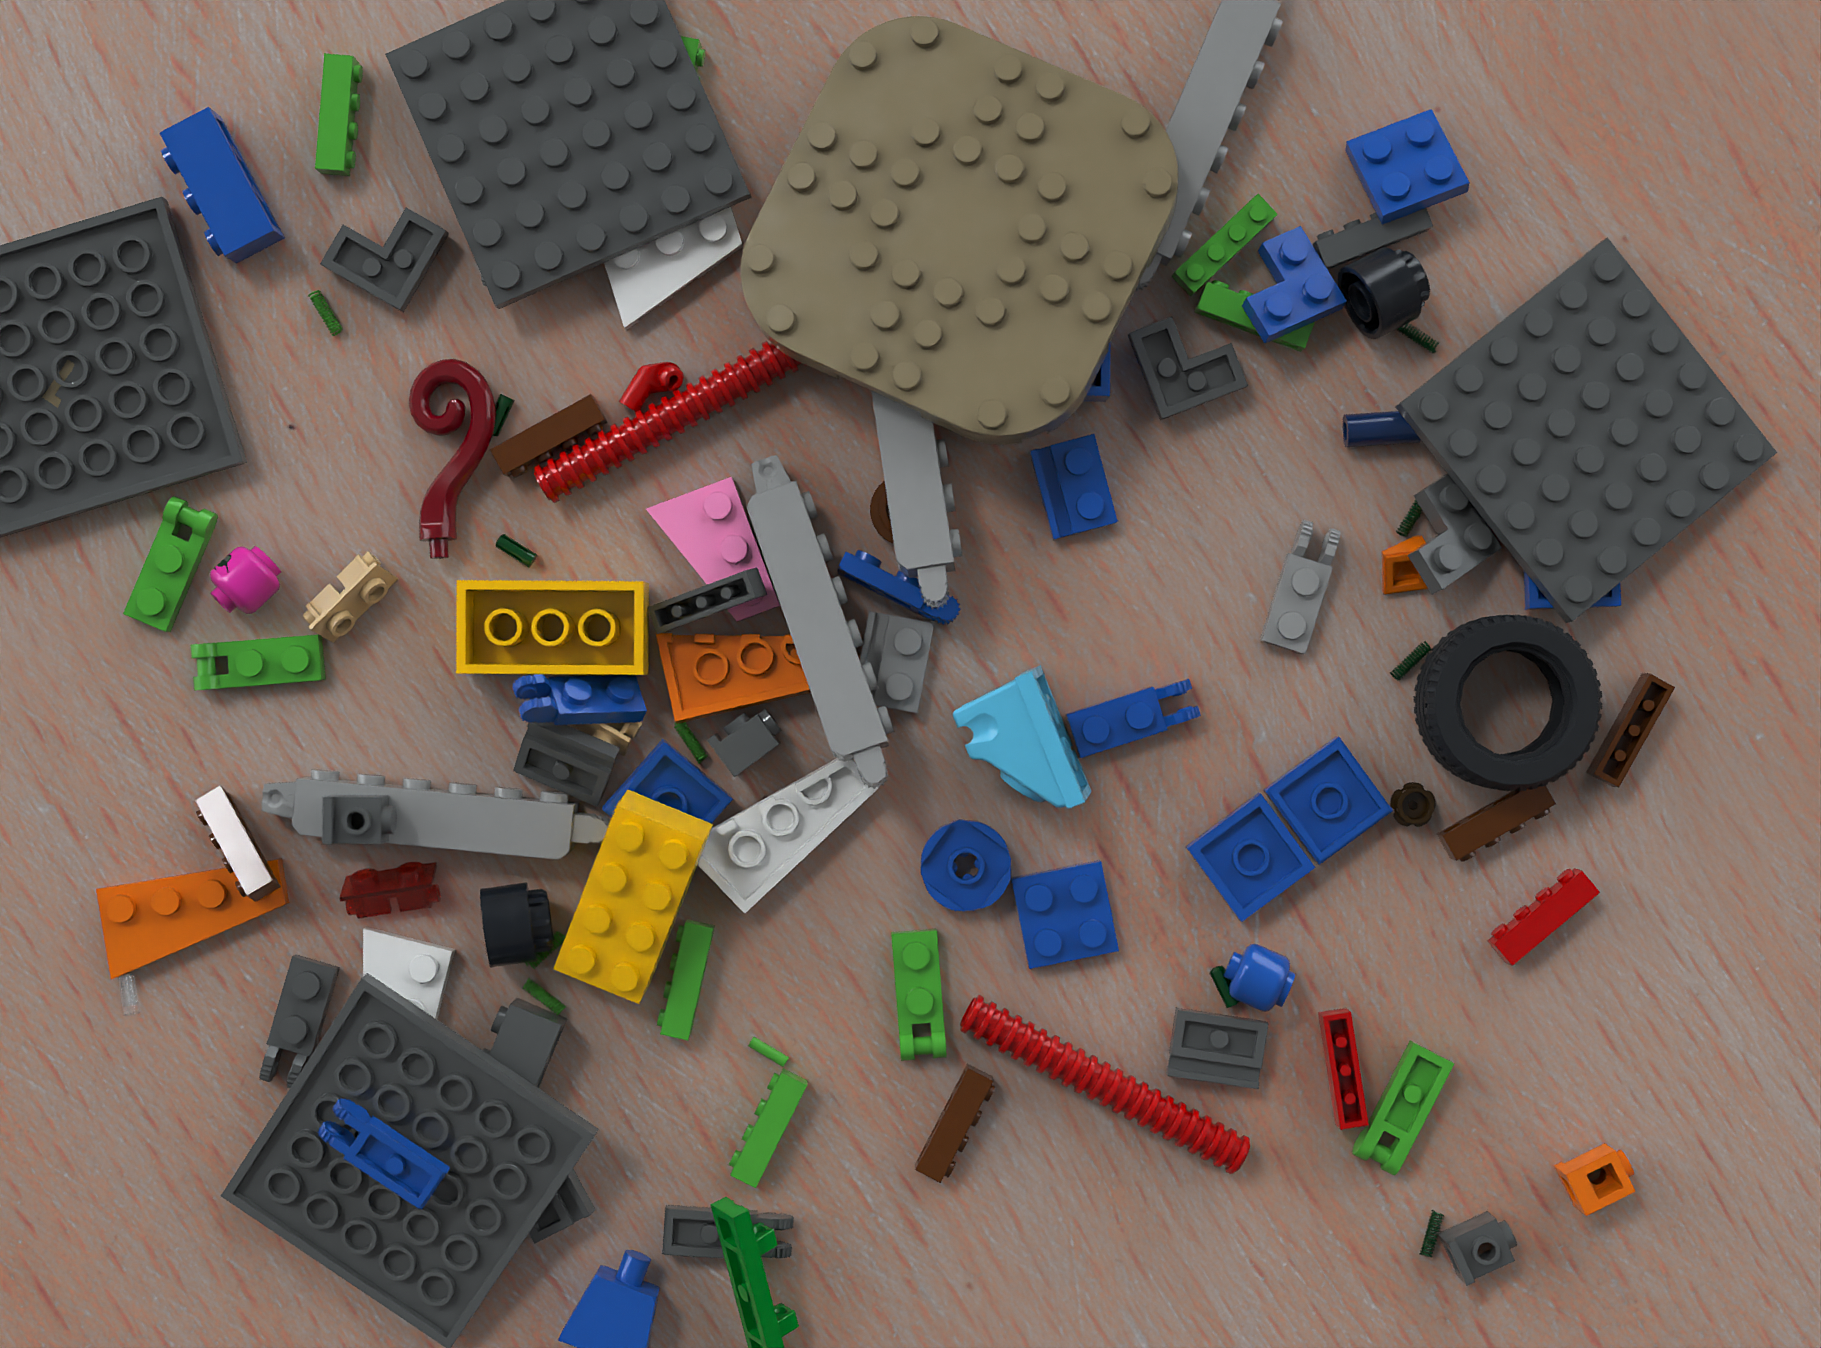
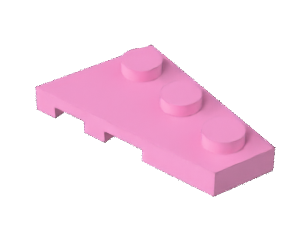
(716, 539)

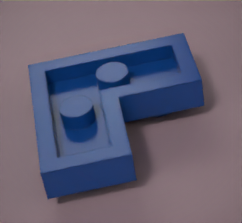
(1302, 288)

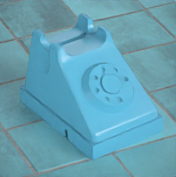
(1026, 740)

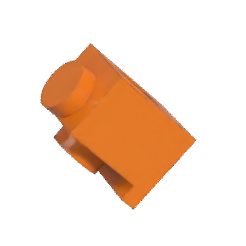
(1608, 1188)

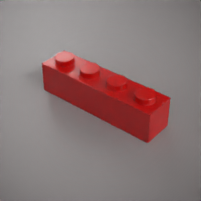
(1543, 916)
(1343, 1068)

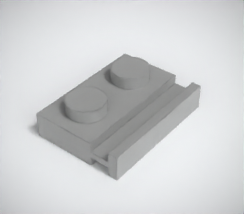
(898, 658)

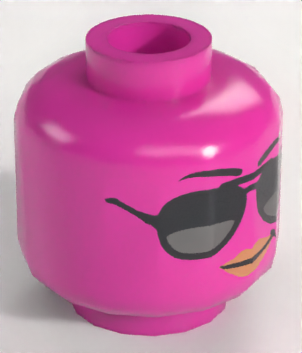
(244, 580)

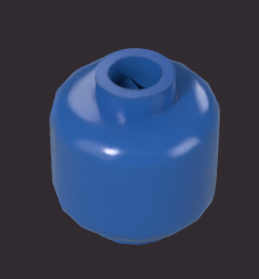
(1259, 977)

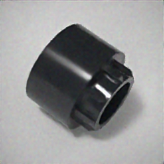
(1384, 291)
(515, 923)

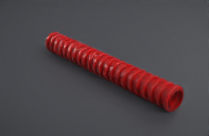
(663, 420)
(1106, 1085)

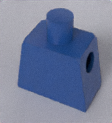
(615, 1307)

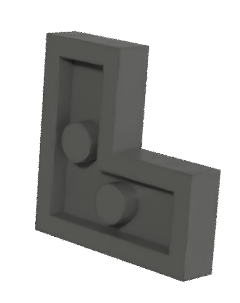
(390, 270)
(1182, 382)
(1461, 539)

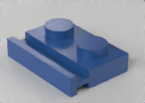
(1073, 486)

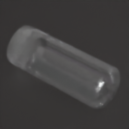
(129, 994)

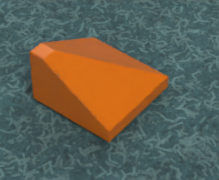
(1398, 570)

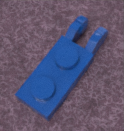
(900, 589)
(580, 699)
(1127, 718)
(384, 1154)

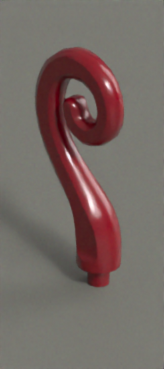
(439, 504)

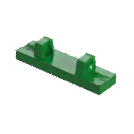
(742, 1250)

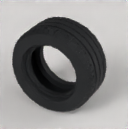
(1572, 712)

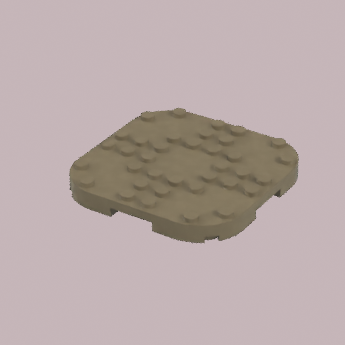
(960, 228)

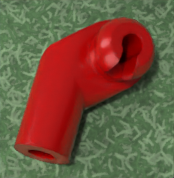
(649, 380)

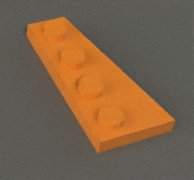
(728, 672)
(173, 912)

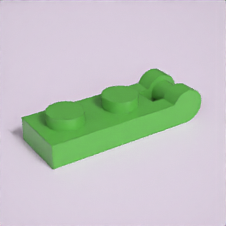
(170, 565)
(260, 662)
(918, 992)
(1403, 1107)

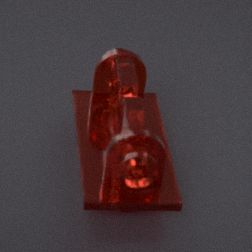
(369, 890)

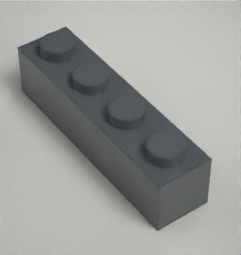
(1367, 237)
(707, 600)

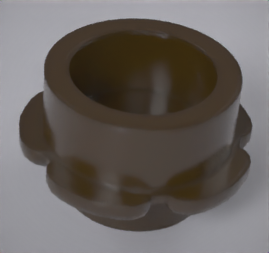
(1425, 805)

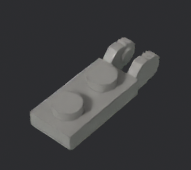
(1300, 592)

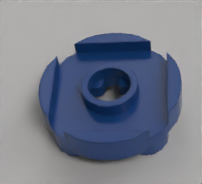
(970, 891)

